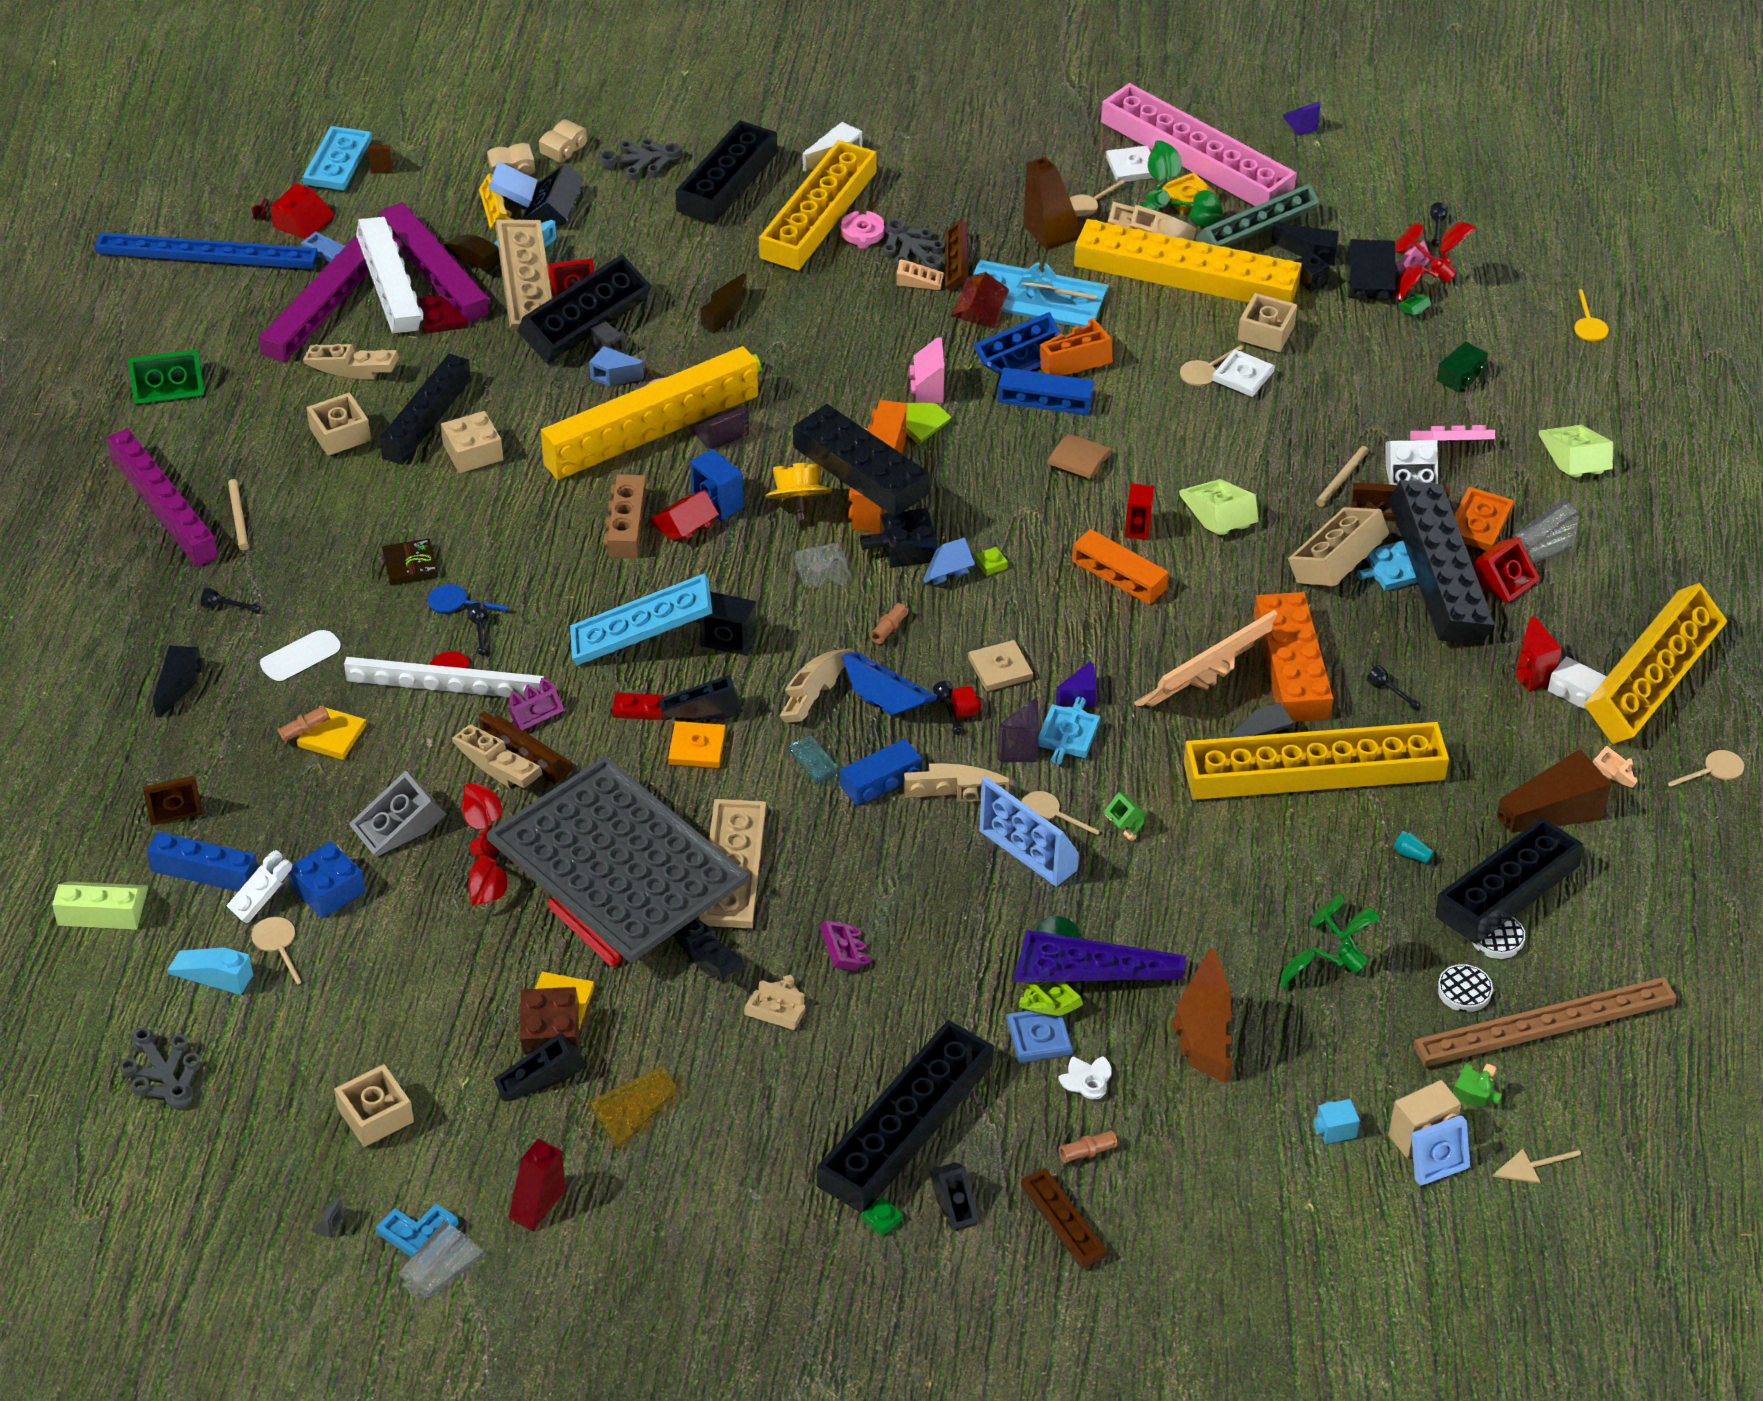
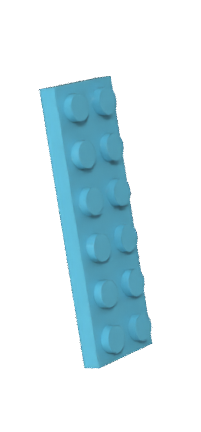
(640, 619)

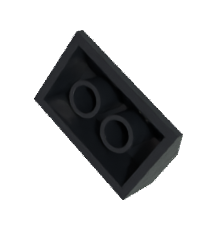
(555, 196)

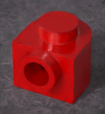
(965, 702)

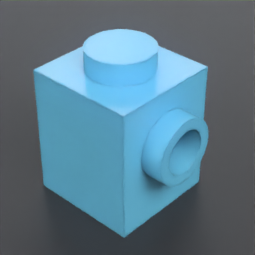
(1337, 1121)

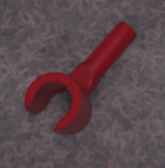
(260, 209)

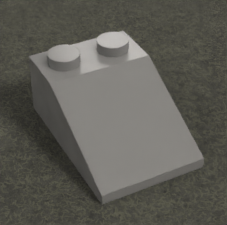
(397, 815)

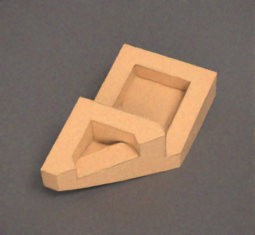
(1615, 767)

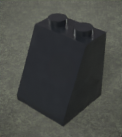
(1370, 269)

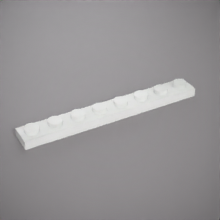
(438, 677)

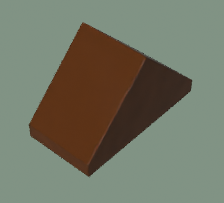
(381, 159)

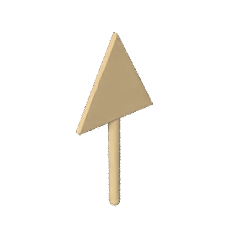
(1522, 1169)

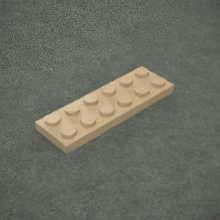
(522, 267)
(738, 833)

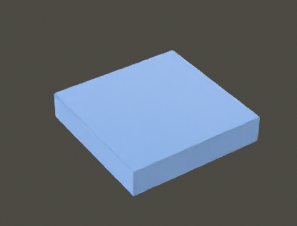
(512, 184)
(1440, 1150)

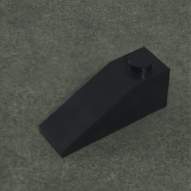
(1306, 240)
(177, 676)
(706, 701)
(540, 1069)

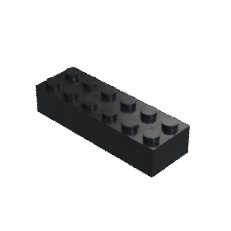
(726, 172)
(591, 301)
(861, 460)
(1508, 880)

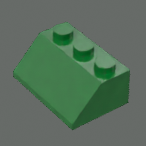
(166, 376)

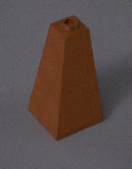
(1047, 206)
(1562, 794)

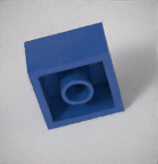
(720, 481)
(326, 879)

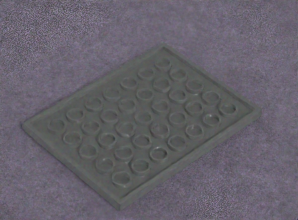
(618, 858)

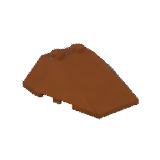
(1203, 1018)

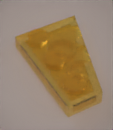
(632, 1104)

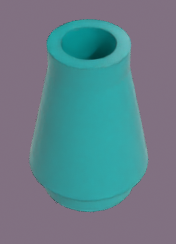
(1412, 847)

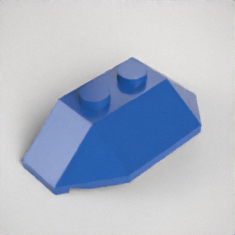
(1018, 345)
(884, 686)

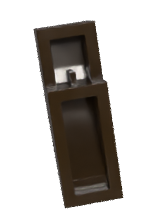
(474, 251)
(724, 304)

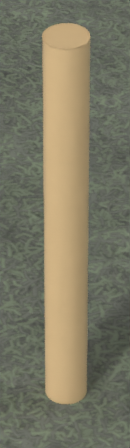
(1342, 475)
(238, 514)

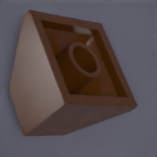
(172, 800)

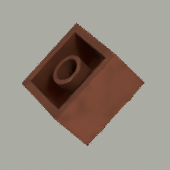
(546, 1014)

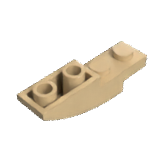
(1150, 220)
(345, 362)
(809, 681)
(493, 757)
(951, 780)

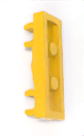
(493, 204)

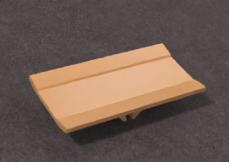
(1216, 660)

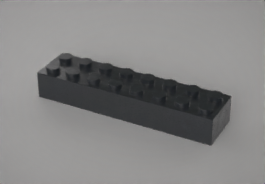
(1441, 562)
(904, 1116)

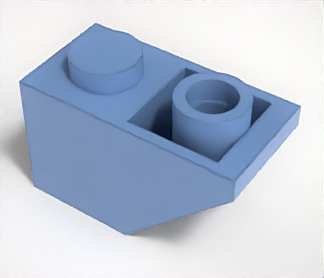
(615, 368)
(949, 560)

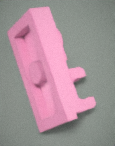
(1412, 257)

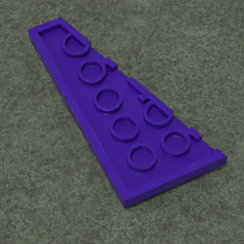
(1067, 958)

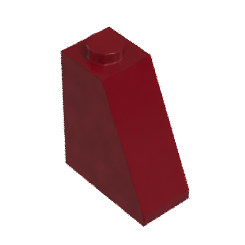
(537, 1185)

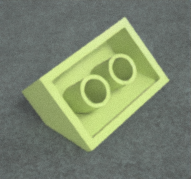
(99, 905)

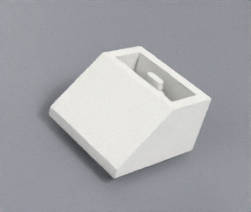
(1412, 461)

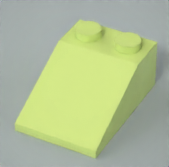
(1578, 450)
(1221, 506)

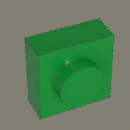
(1415, 304)
(882, 1216)

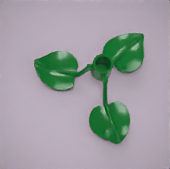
(1166, 162)
(1348, 952)

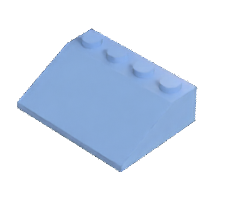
(1026, 834)

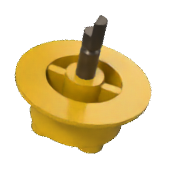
(797, 483)

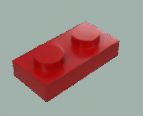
(637, 706)

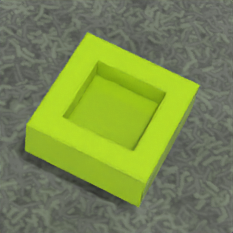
(991, 561)

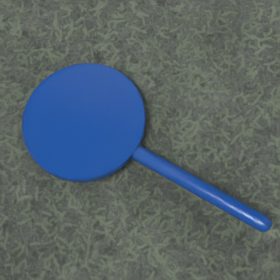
(451, 598)

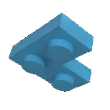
(411, 1235)

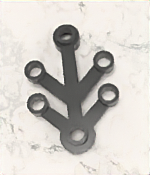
(643, 156)
(897, 230)
(144, 1042)

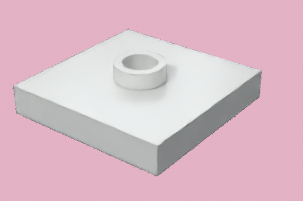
(1129, 163)
(1243, 372)

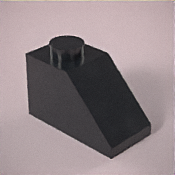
(954, 1194)

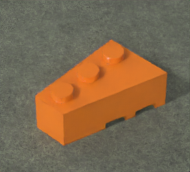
(1077, 351)

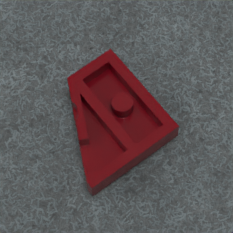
(440, 315)

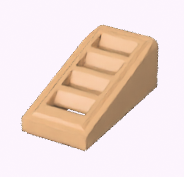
(918, 276)

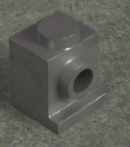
(609, 337)

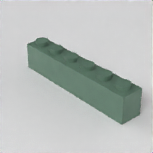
(1260, 218)

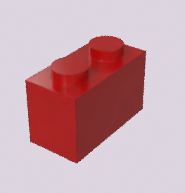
(1139, 511)

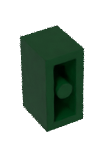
(1462, 367)

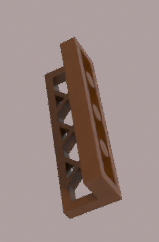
(1375, 497)
(517, 741)

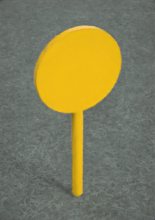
(1590, 328)

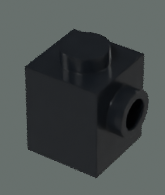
(1313, 271)

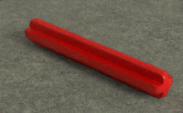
(601, 947)

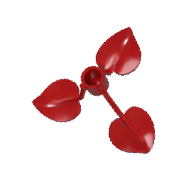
(1439, 266)
(479, 809)

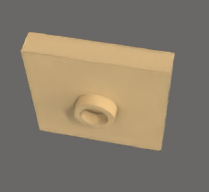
(1000, 665)

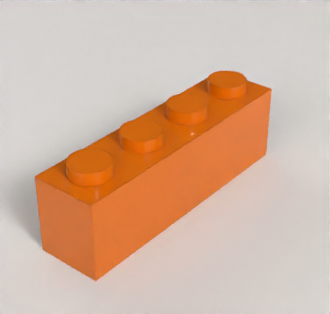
(1120, 566)

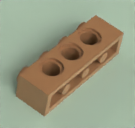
(626, 516)

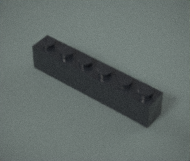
(425, 409)

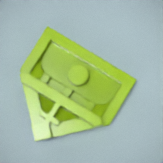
(925, 420)
(1050, 998)

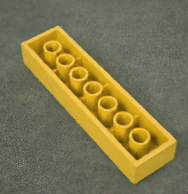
(817, 205)
(1655, 663)

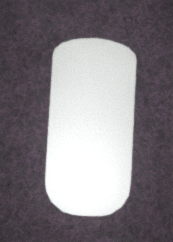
(300, 655)

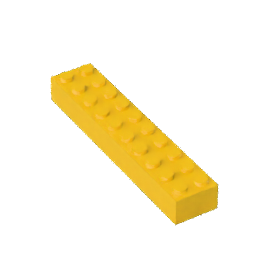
(1184, 263)
(649, 412)
(1315, 760)

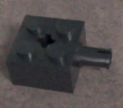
(905, 538)
(730, 625)

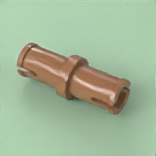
(888, 623)
(304, 723)
(1087, 1146)

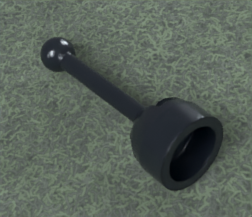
(1438, 213)
(211, 598)
(478, 614)
(1380, 678)
(944, 692)

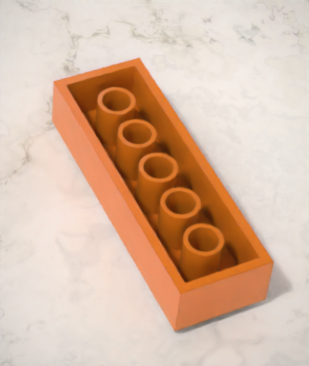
(891, 427)
(1294, 657)

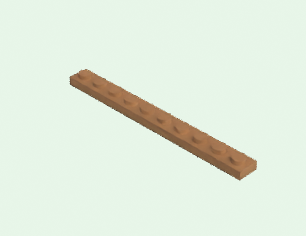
(1544, 1021)

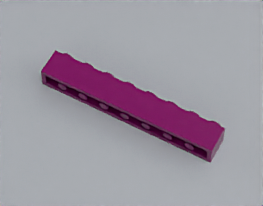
(435, 263)
(315, 303)
(162, 497)

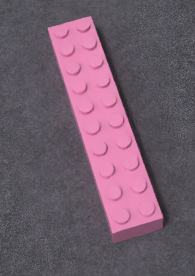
(1200, 146)

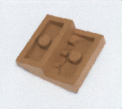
(1079, 456)

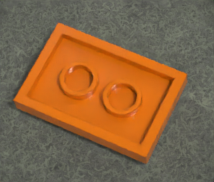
(1482, 517)

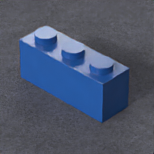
(879, 771)

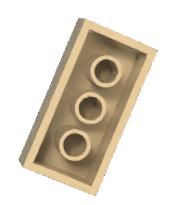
(1339, 546)

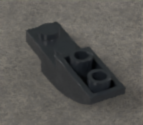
(706, 951)

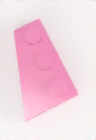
(1456, 433)

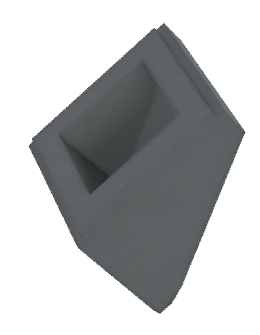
(330, 1218)

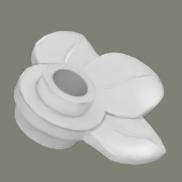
(1084, 1076)

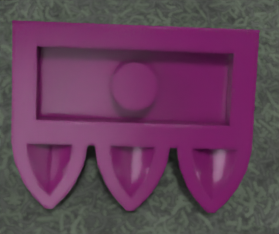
(535, 706)
(844, 946)

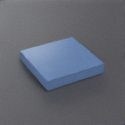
(1038, 1035)

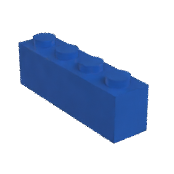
(1045, 391)
(200, 861)

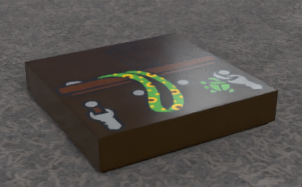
(410, 561)

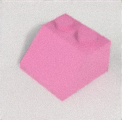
(928, 373)

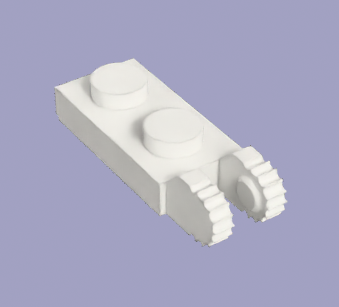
(260, 887)

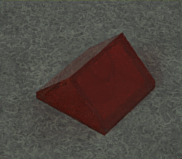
(981, 300)

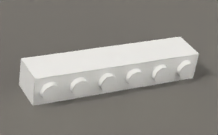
(389, 275)

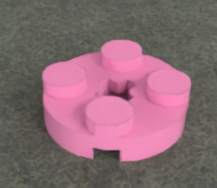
(862, 228)

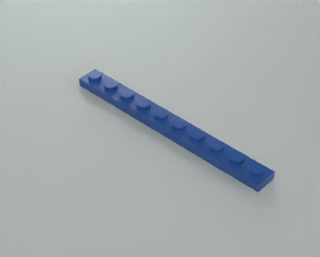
(206, 250)

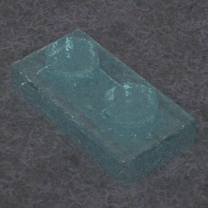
(813, 759)

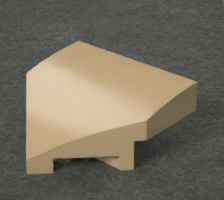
(777, 1003)

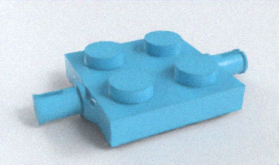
(1389, 566)
(1068, 730)

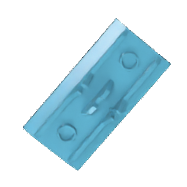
(1036, 302)

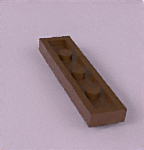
(956, 255)
(1063, 1218)

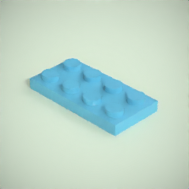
(337, 158)

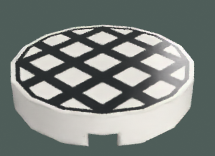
(1503, 941)
(1465, 988)

